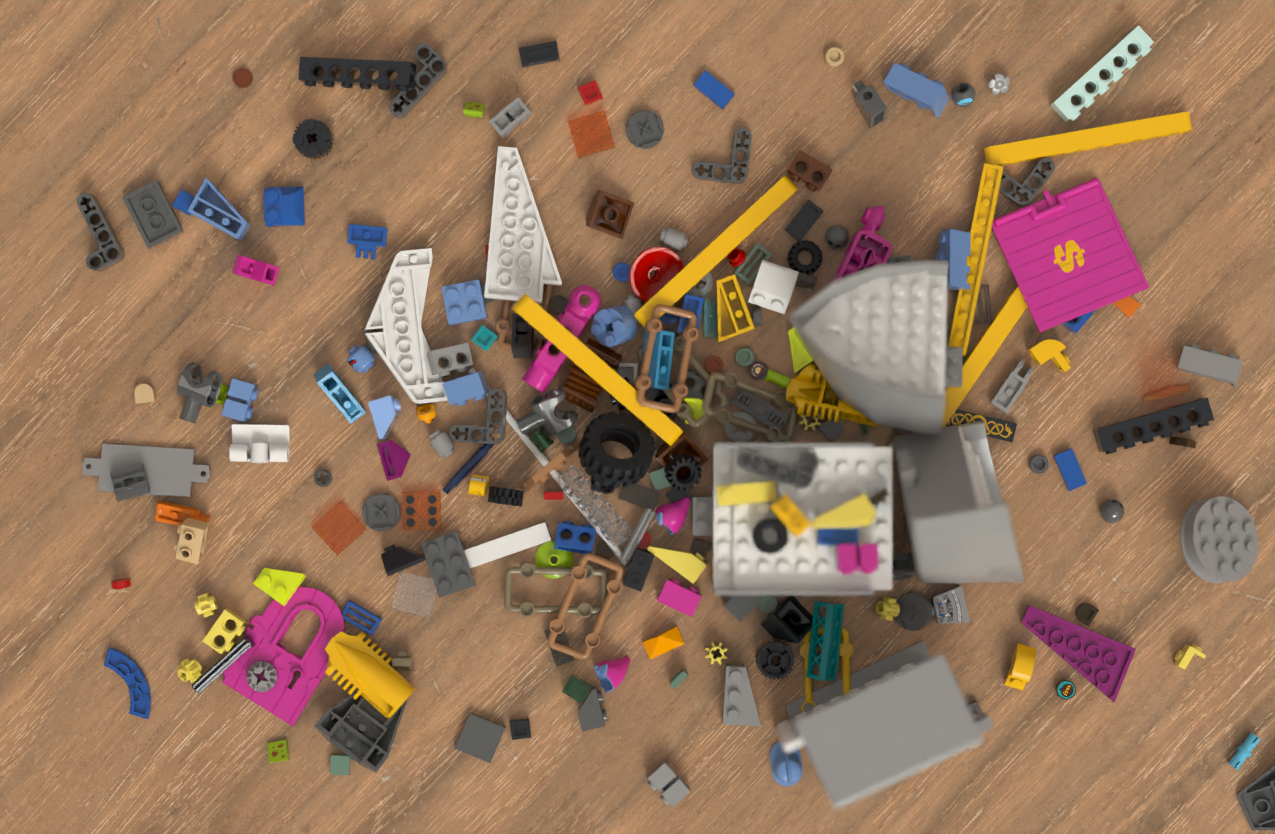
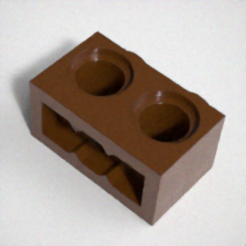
(812, 166)

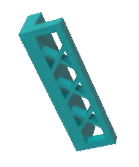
(828, 641)

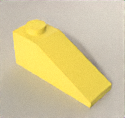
(745, 493)
(849, 515)
(682, 561)

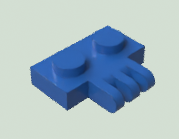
(367, 239)

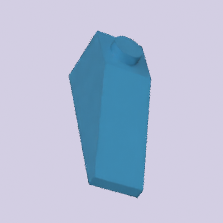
(661, 359)
(339, 393)

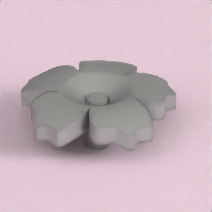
(999, 84)

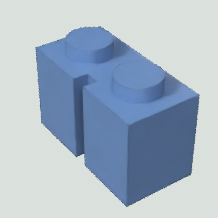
(465, 388)
(240, 400)

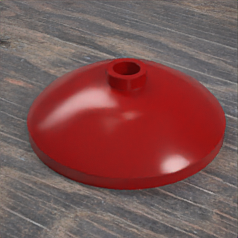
(663, 262)

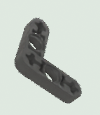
(729, 169)
(1025, 186)
(486, 430)

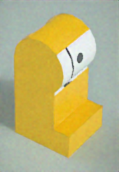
(479, 485)

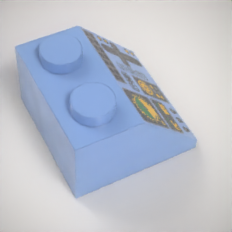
(385, 414)

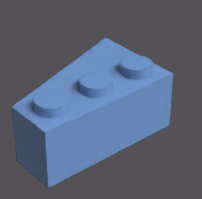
(917, 88)
(218, 211)
(955, 247)

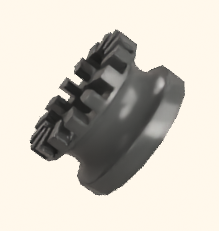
(320, 483)

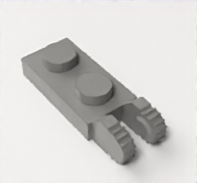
(1011, 388)

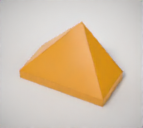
(663, 642)

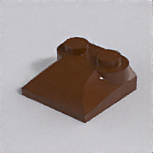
(609, 214)
(681, 445)

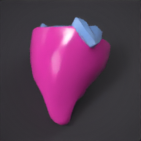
(673, 515)
(612, 672)

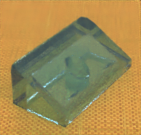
(709, 318)

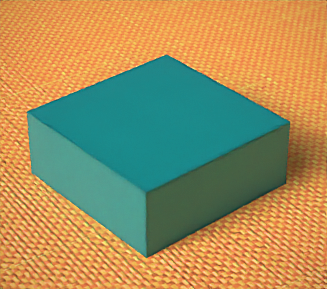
(484, 338)

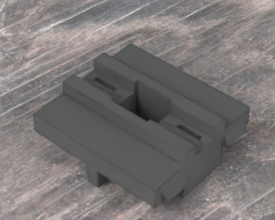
(126, 492)

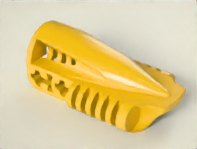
(814, 394)
(367, 672)

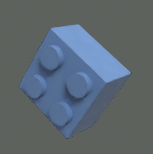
(464, 302)

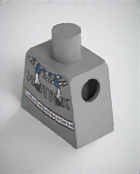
(950, 606)

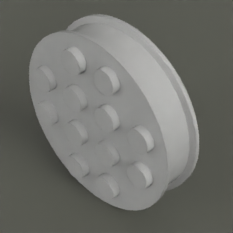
(1219, 540)

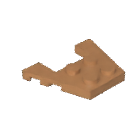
(557, 463)

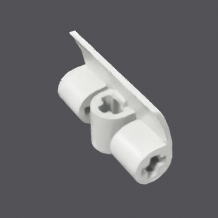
(260, 443)

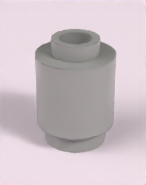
(673, 239)
(633, 304)
(442, 443)

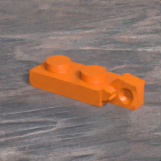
(176, 514)

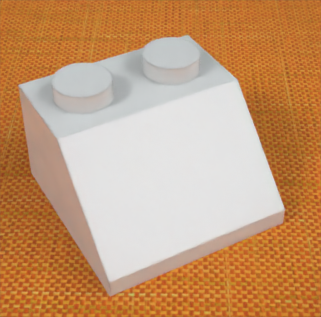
(773, 287)

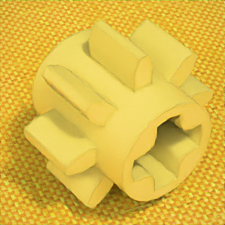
(804, 421)
(206, 605)
(887, 608)
(714, 647)
(189, 670)

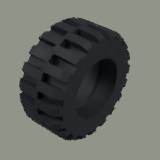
(625, 431)

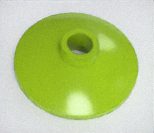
(546, 551)

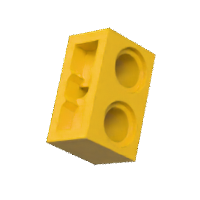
(790, 516)

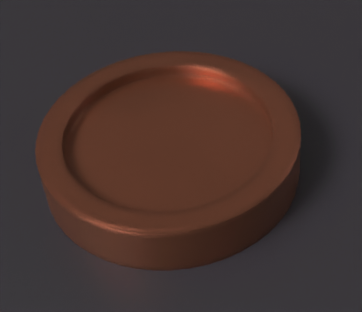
(242, 78)

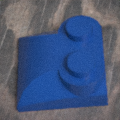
(284, 206)

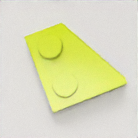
(798, 351)
(279, 583)

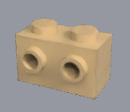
(191, 540)

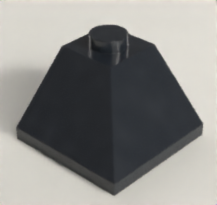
(399, 558)
(788, 621)

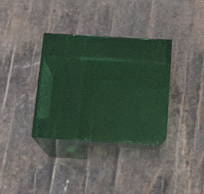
(577, 688)

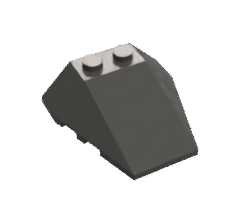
(360, 730)
(1259, 801)

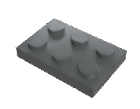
(152, 214)
(448, 564)

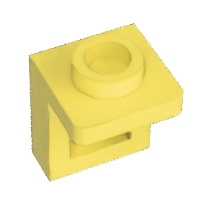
(1185, 655)

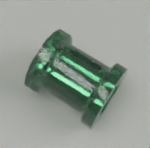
(541, 440)

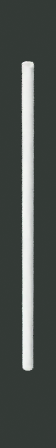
(543, 460)

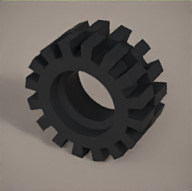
(808, 246)
(671, 472)
(505, 496)
(761, 527)

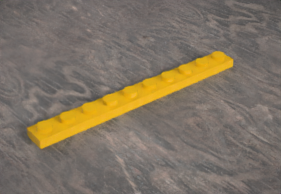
(979, 243)

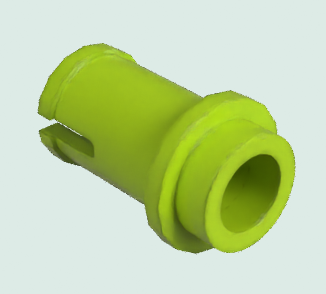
(777, 378)

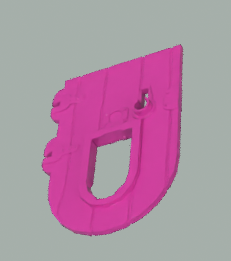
(267, 635)

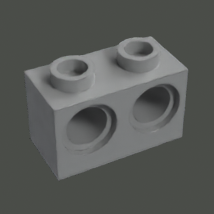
(510, 117)
(449, 355)

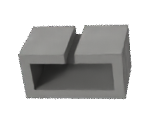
(668, 783)

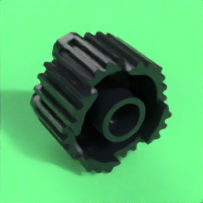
(302, 140)
(773, 670)

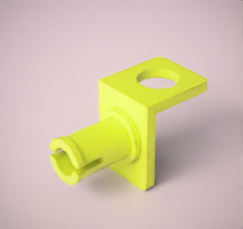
(696, 406)

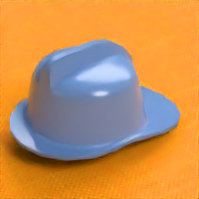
(785, 766)

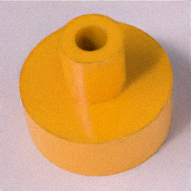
(426, 412)

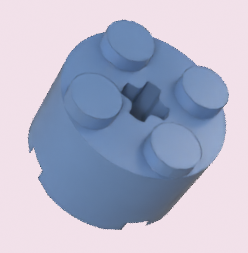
(614, 325)

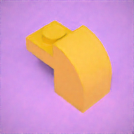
(1048, 350)
(1021, 666)

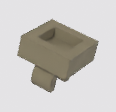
(402, 663)

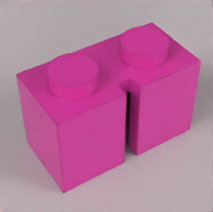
(857, 559)
(679, 597)

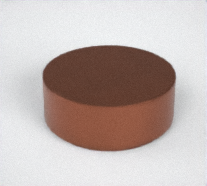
(713, 364)

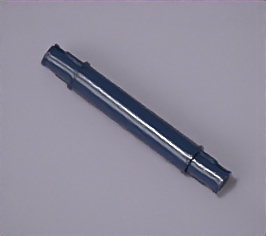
(467, 467)

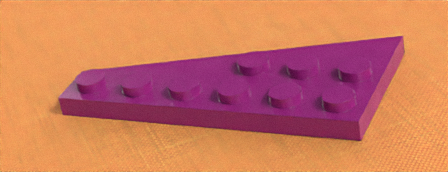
(1091, 654)

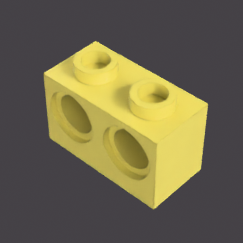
(221, 628)

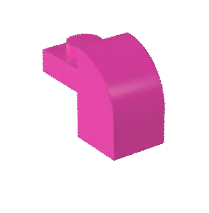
(255, 270)

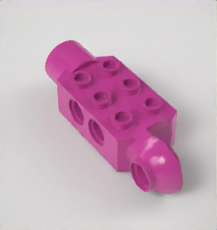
(866, 247)
(575, 319)

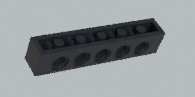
(311, 65)
(1200, 408)

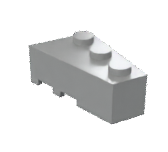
(1211, 364)
(738, 698)

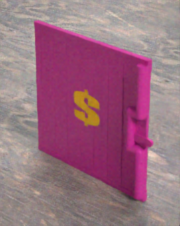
(1068, 254)

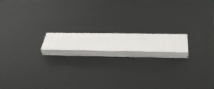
(507, 545)

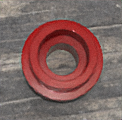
(736, 257)

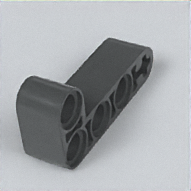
(422, 90)
(97, 231)
(775, 466)

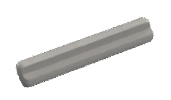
(637, 534)

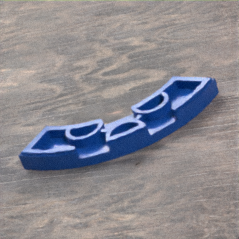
(135, 680)

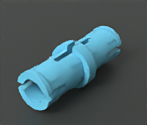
(1244, 751)

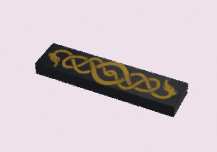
(994, 427)

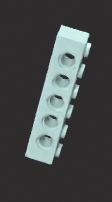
(1137, 39)

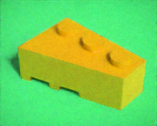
(732, 311)

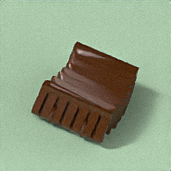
(580, 386)

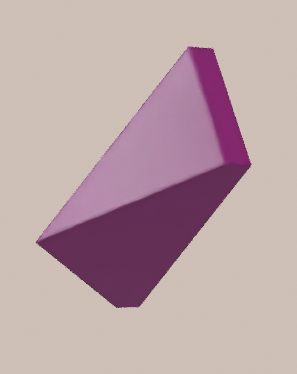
(393, 459)

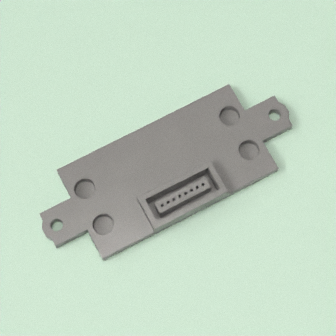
(167, 469)

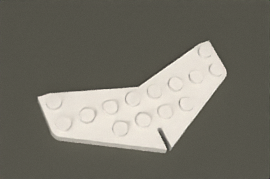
(399, 316)

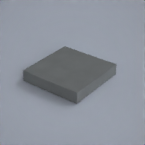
(480, 737)

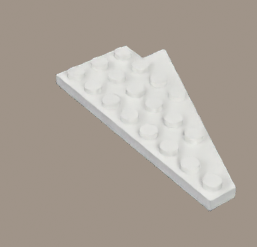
(518, 245)

